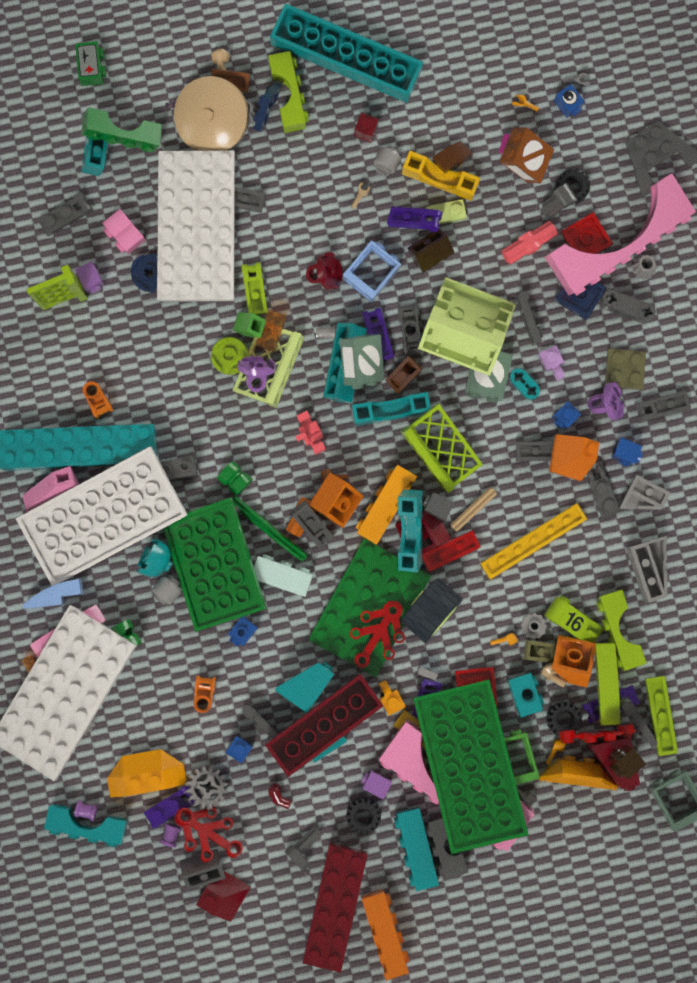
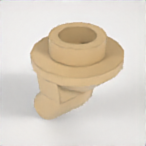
(219, 57)
(550, 674)

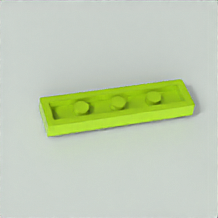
(661, 715)

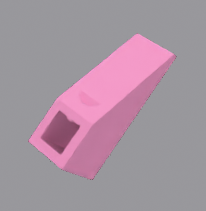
(50, 487)

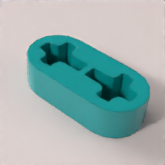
(527, 381)

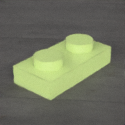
(451, 211)

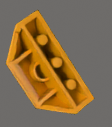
(577, 772)
(145, 773)

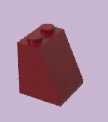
(601, 751)

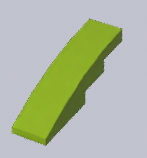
(607, 683)

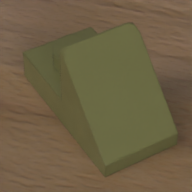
(539, 651)

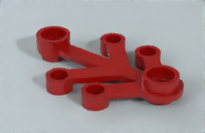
(379, 631)
(624, 731)
(205, 832)

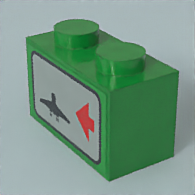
(89, 63)

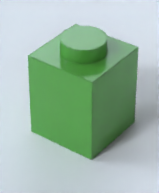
(249, 325)

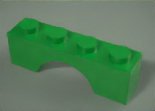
(98, 125)

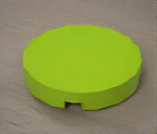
(227, 354)

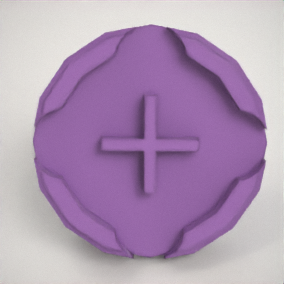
(254, 368)
(609, 401)

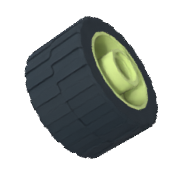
(431, 610)

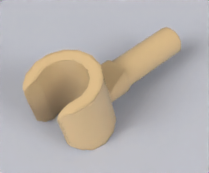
(361, 193)

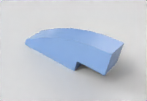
(55, 594)

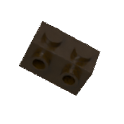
(431, 250)
(625, 762)

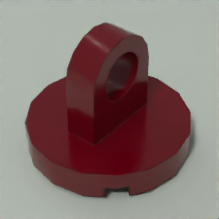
(328, 271)

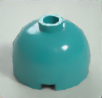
(154, 559)

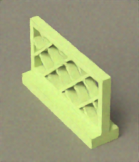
(283, 370)

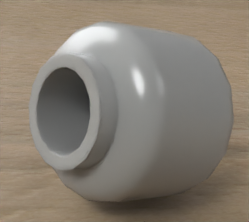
(387, 160)
(166, 590)

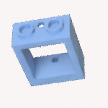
(358, 284)

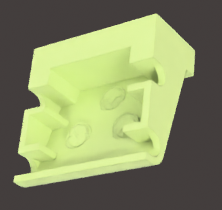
(467, 326)

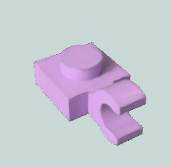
(552, 360)

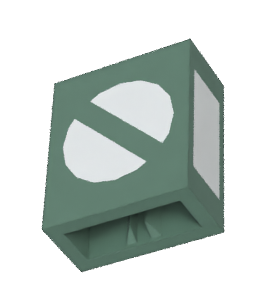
(362, 360)
(490, 386)

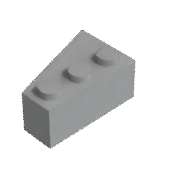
(650, 568)

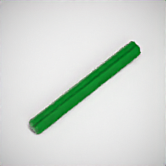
(270, 530)

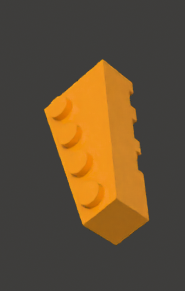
(386, 505)

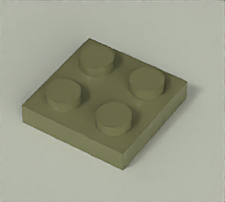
(625, 368)

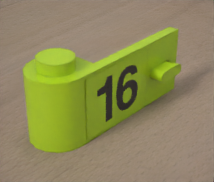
(572, 620)

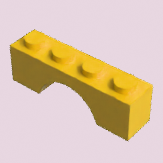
(456, 183)

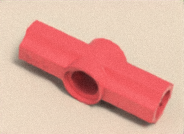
(529, 242)

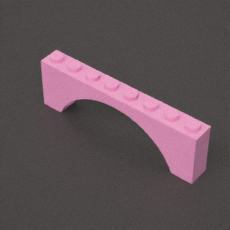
(667, 209)
(407, 760)

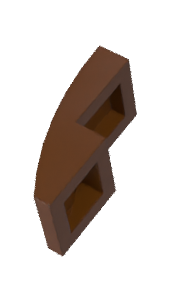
(452, 156)

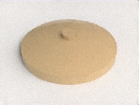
(211, 114)

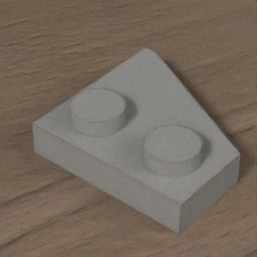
(644, 495)

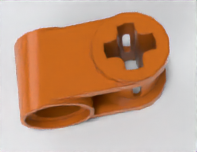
(99, 402)
(205, 692)

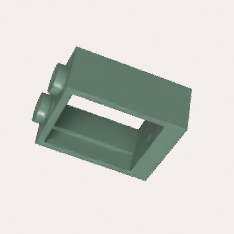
(686, 818)

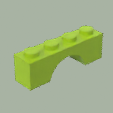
(282, 70)
(612, 607)

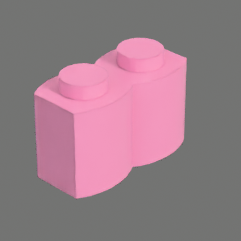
(123, 231)

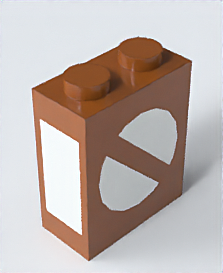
(526, 155)

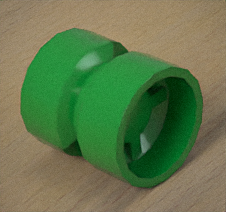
(232, 476)
(126, 630)

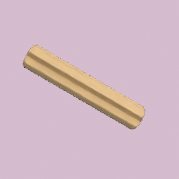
(473, 509)

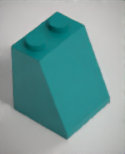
(307, 685)

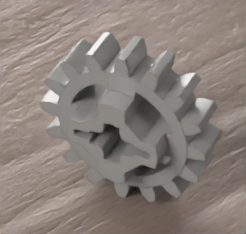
(209, 777)

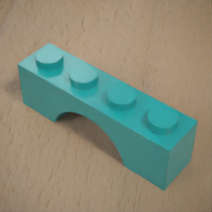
(390, 410)
(411, 536)
(61, 820)

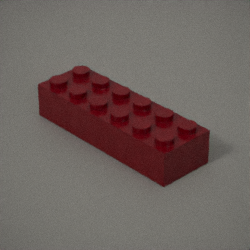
(324, 725)
(335, 907)

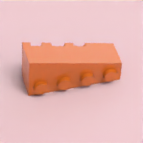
(385, 935)

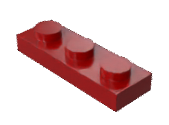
(450, 551)

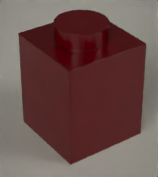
(366, 127)

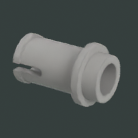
(326, 333)

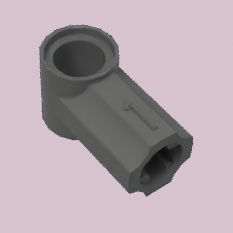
(560, 200)

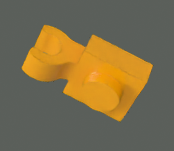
(391, 700)

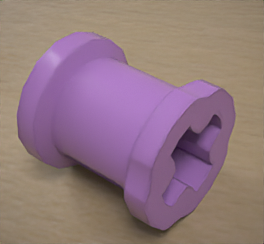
(85, 810)
(170, 835)

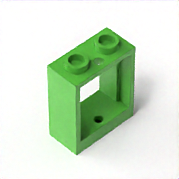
(533, 773)

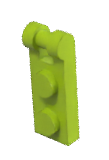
(254, 289)

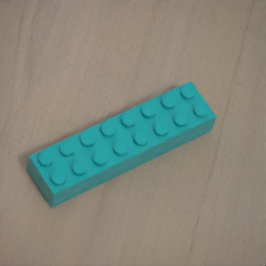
(346, 53)
(73, 446)

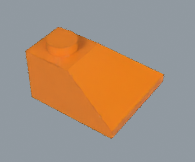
(573, 456)
(574, 660)

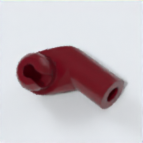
(276, 797)

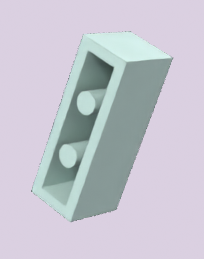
(282, 575)

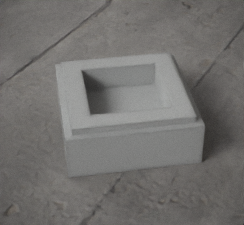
(427, 673)

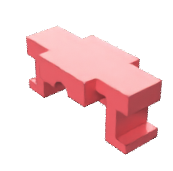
(310, 433)

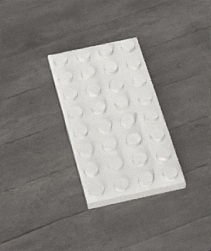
(196, 226)
(101, 516)
(63, 692)

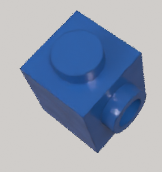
(565, 416)
(627, 452)
(242, 632)

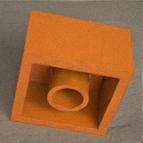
(336, 500)

